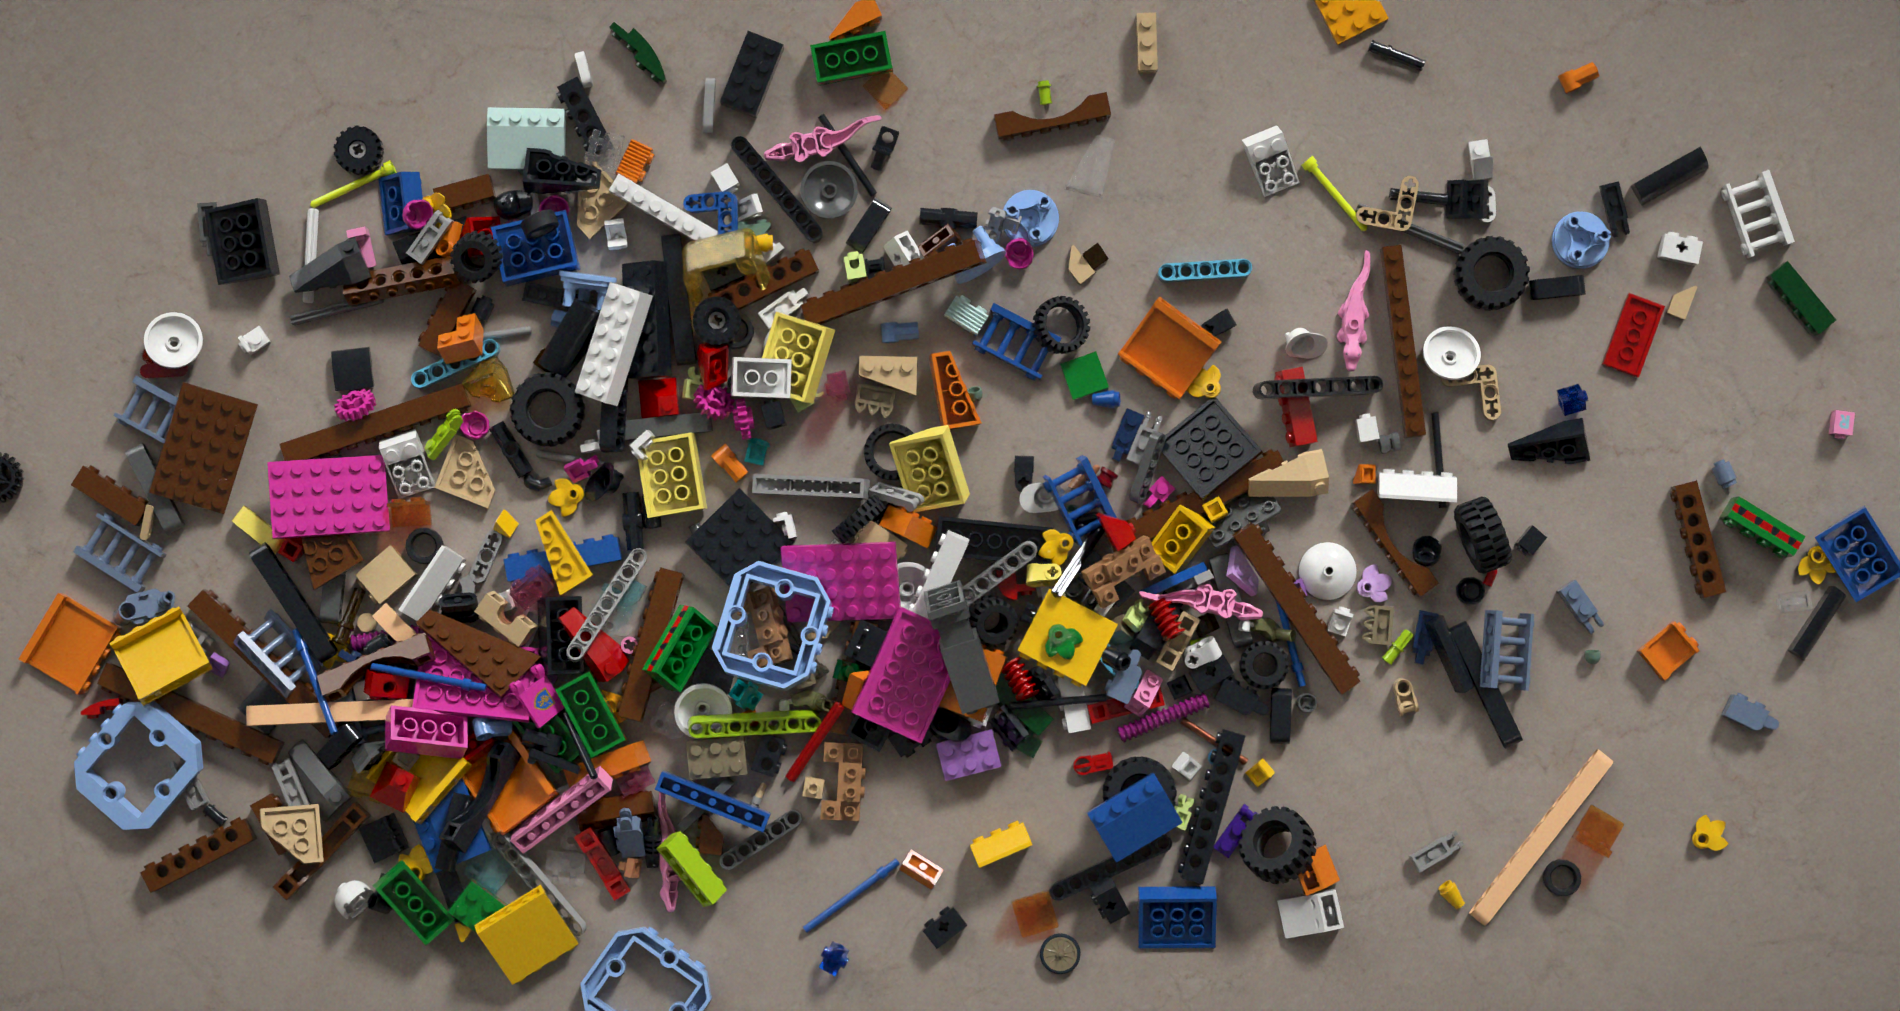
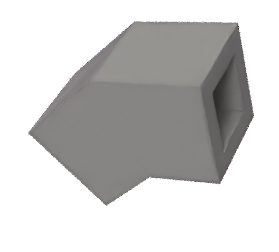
(468, 585)

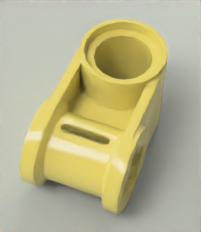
(1042, 575)

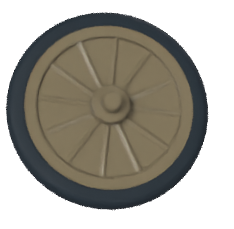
(1060, 953)

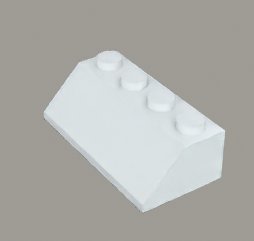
(1417, 486)
(433, 583)

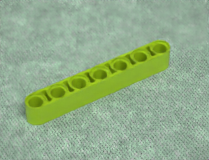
(745, 719)

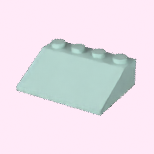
(516, 129)

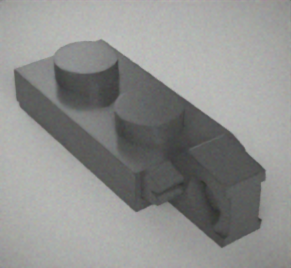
(204, 234)

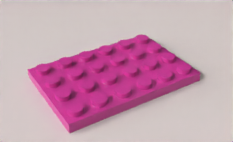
(328, 497)
(855, 576)
(905, 678)
(463, 702)

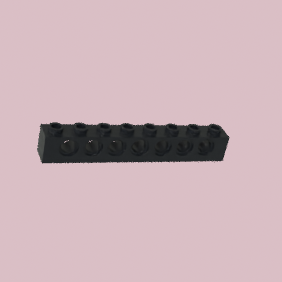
(1198, 873)

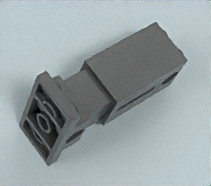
(961, 648)

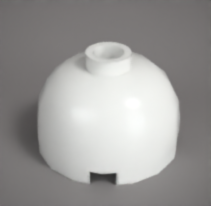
(352, 898)

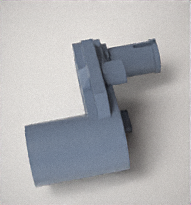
(144, 606)

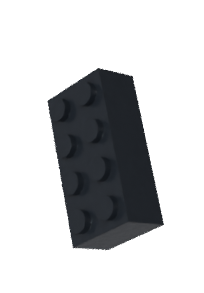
(752, 74)
(553, 636)

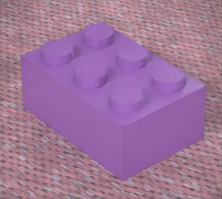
(968, 756)

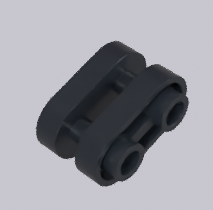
(459, 607)

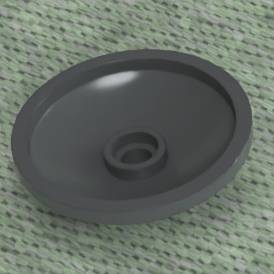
(824, 176)

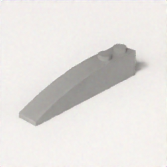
(811, 486)

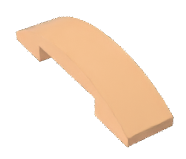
(393, 623)

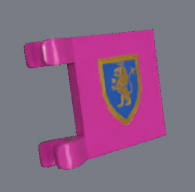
(540, 698)

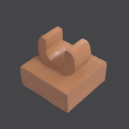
(631, 867)

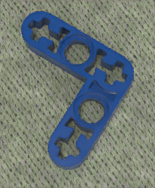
(719, 205)
(1176, 579)

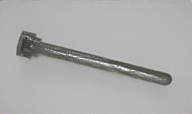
(821, 669)

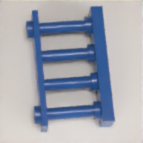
(1015, 323)
(1092, 484)

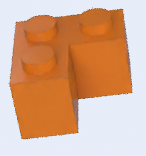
(464, 342)
(908, 525)

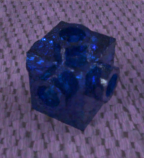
(1572, 399)
(834, 958)

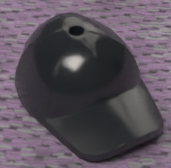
(516, 204)

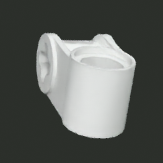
(1203, 652)

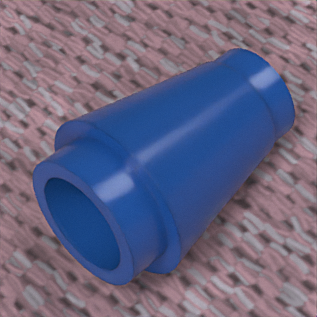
(1107, 399)

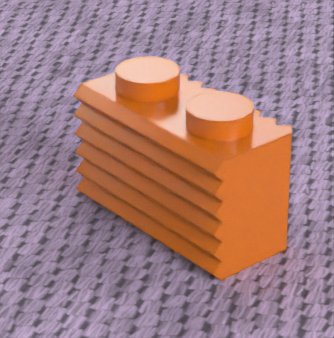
(635, 161)

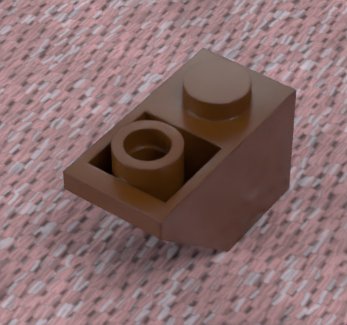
(711, 837)

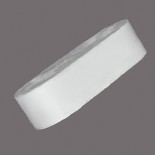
(583, 69)
(1491, 203)

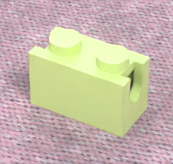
(856, 270)

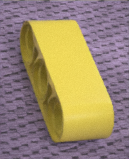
(256, 528)

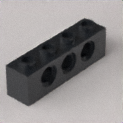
(574, 88)

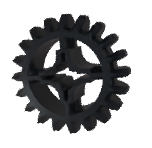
(13, 482)

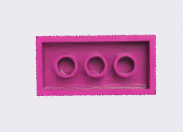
(425, 732)

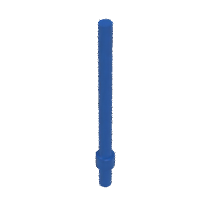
(302, 648)
(1297, 667)
(465, 684)
(882, 873)

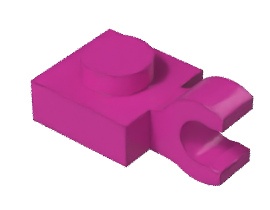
(579, 470)
(1160, 491)

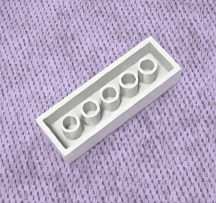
(613, 344)

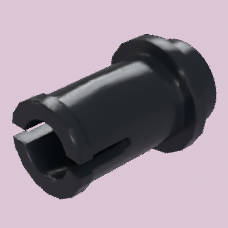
(215, 815)

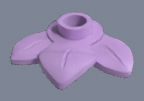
(1377, 584)

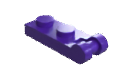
(1231, 835)

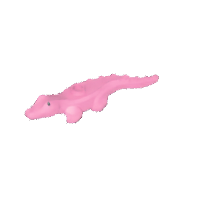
(818, 142)
(1353, 316)
(1207, 600)
(670, 879)

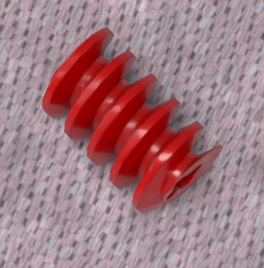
(1164, 616)
(1018, 680)

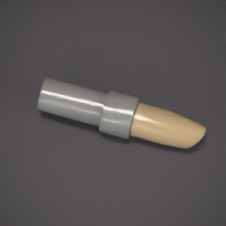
(756, 800)

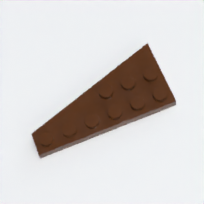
(329, 557)
(482, 654)

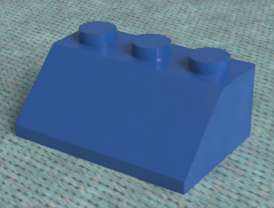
(395, 193)

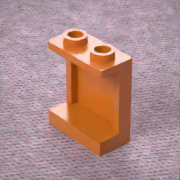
(1668, 649)

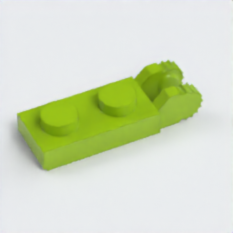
(444, 434)

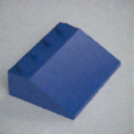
(538, 257)
(1860, 553)
(1134, 817)
(435, 823)
(1177, 917)

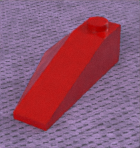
(604, 655)

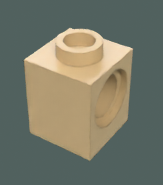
(813, 787)

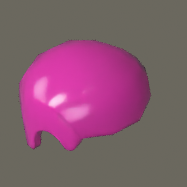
(554, 203)
(417, 213)
(1019, 253)
(474, 425)

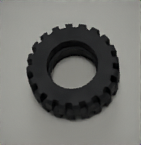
(1517, 273)
(521, 409)
(1482, 535)
(1138, 766)
(1293, 860)

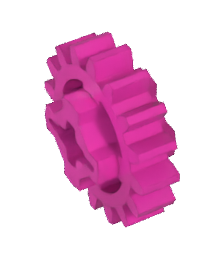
(714, 402)
(355, 405)
(743, 418)

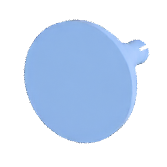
(1038, 215)
(1580, 240)
(992, 252)
(585, 284)

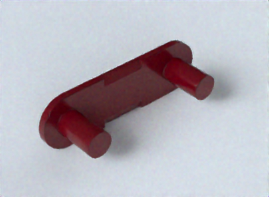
(157, 371)

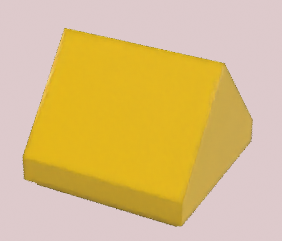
(462, 931)

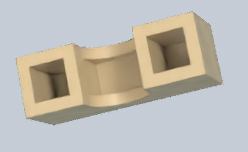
(1146, 43)
(492, 612)
(1175, 647)

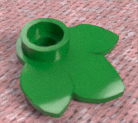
(1064, 644)

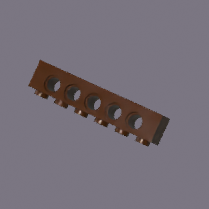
(790, 277)
(403, 281)
(1706, 546)
(152, 871)

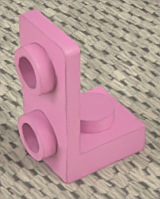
(363, 238)
(1144, 694)

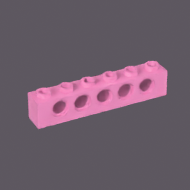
(561, 810)

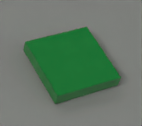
(1084, 375)

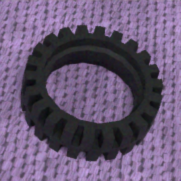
(1078, 314)
(870, 444)
(858, 519)

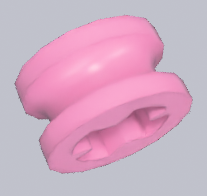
(632, 639)

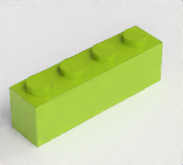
(692, 869)

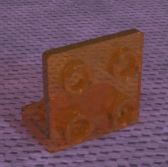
(411, 513)
(1598, 831)
(1034, 913)

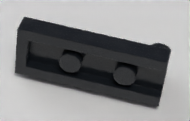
(554, 760)

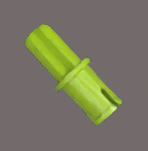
(1397, 646)

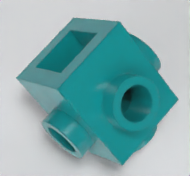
(748, 697)

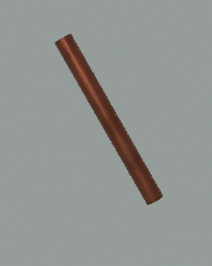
(1210, 738)

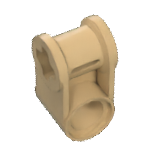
(1405, 698)

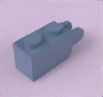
(1579, 604)
(1125, 681)
(1748, 714)
(629, 834)

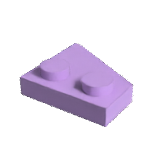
(1241, 572)

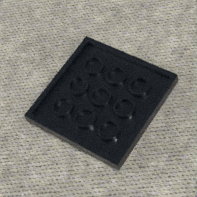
(1209, 448)
(737, 537)

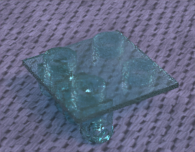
(489, 870)

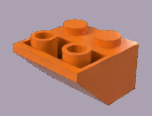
(1319, 873)

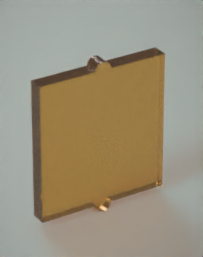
(885, 88)

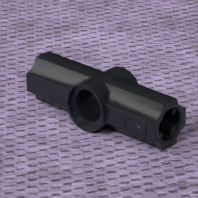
(949, 216)
(504, 439)
(633, 520)

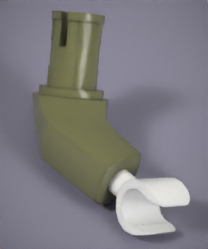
(1268, 629)
(810, 698)

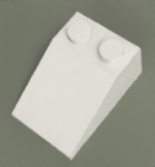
(760, 377)

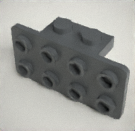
(1240, 513)

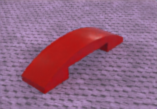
(1114, 708)
(602, 863)

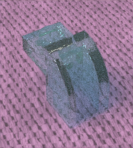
(632, 596)

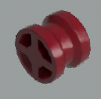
(1107, 477)

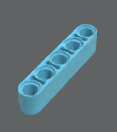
(1213, 267)
(448, 371)

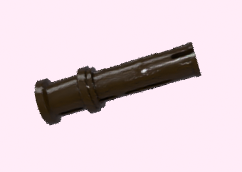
(345, 627)

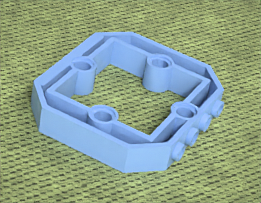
(776, 578)
(118, 807)
(649, 940)

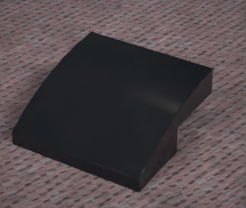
(1467, 199)
(352, 369)
(263, 695)

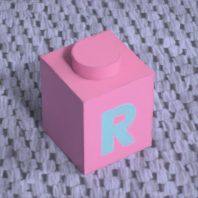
(1841, 424)

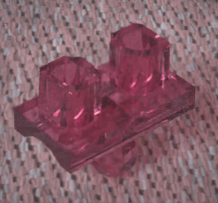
(635, 781)

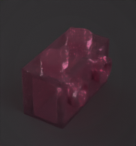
(838, 386)
(531, 587)

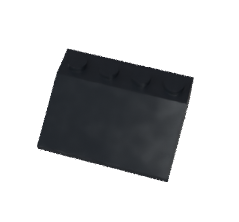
(242, 241)

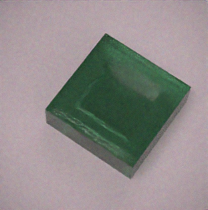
(1030, 746)

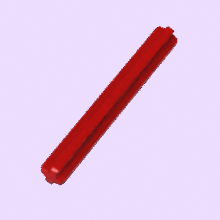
(814, 741)

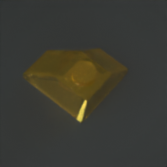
(489, 380)

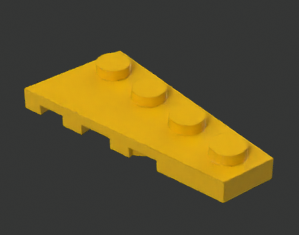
(565, 560)

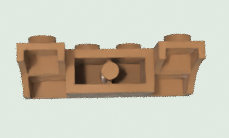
(1121, 565)
(768, 625)
(849, 781)

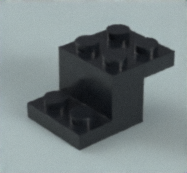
(865, 643)

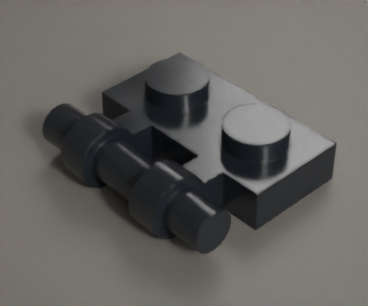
(1043, 683)
(1008, 728)

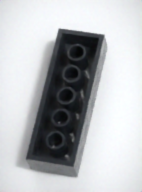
(653, 349)
(994, 539)

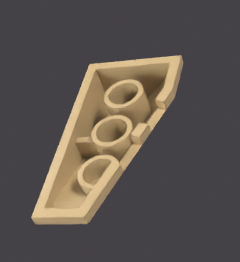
(1298, 478)

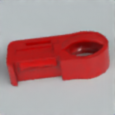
(1096, 763)

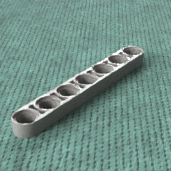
(1004, 566)
(602, 613)
(536, 873)

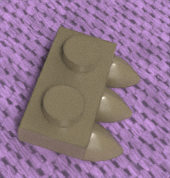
(875, 398)
(1380, 624)

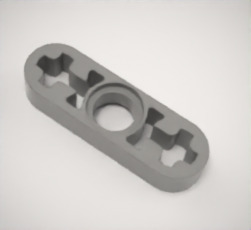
(709, 105)
(475, 567)

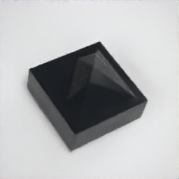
(1179, 687)

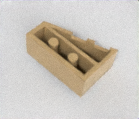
(891, 371)

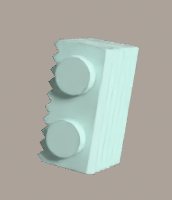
(966, 315)

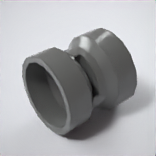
(1389, 443)
(1075, 586)
(1306, 702)

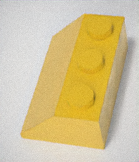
(1181, 538)
(1000, 843)

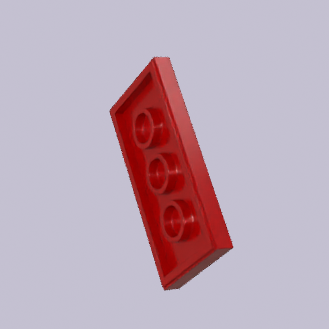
(1633, 335)

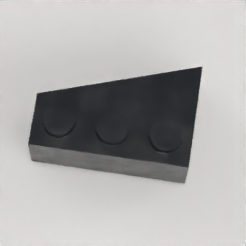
(1149, 637)

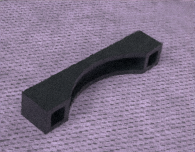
(499, 767)

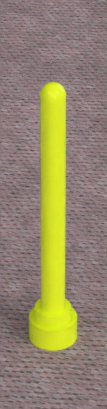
(1311, 166)
(387, 169)

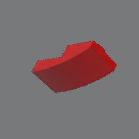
(98, 708)

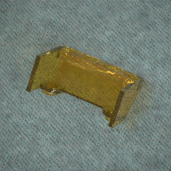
(719, 250)

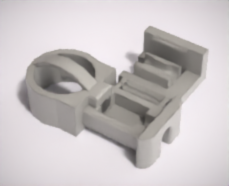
(1000, 221)
(1199, 579)

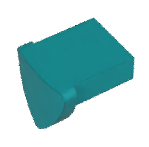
(756, 451)

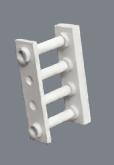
(1770, 200)

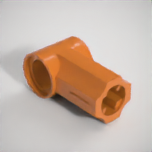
(1574, 79)
(450, 238)
(727, 459)

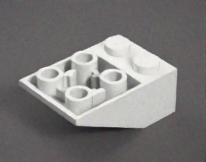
(1270, 160)
(406, 463)
(1310, 913)

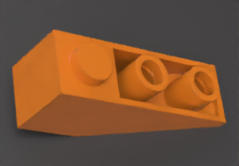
(859, 16)

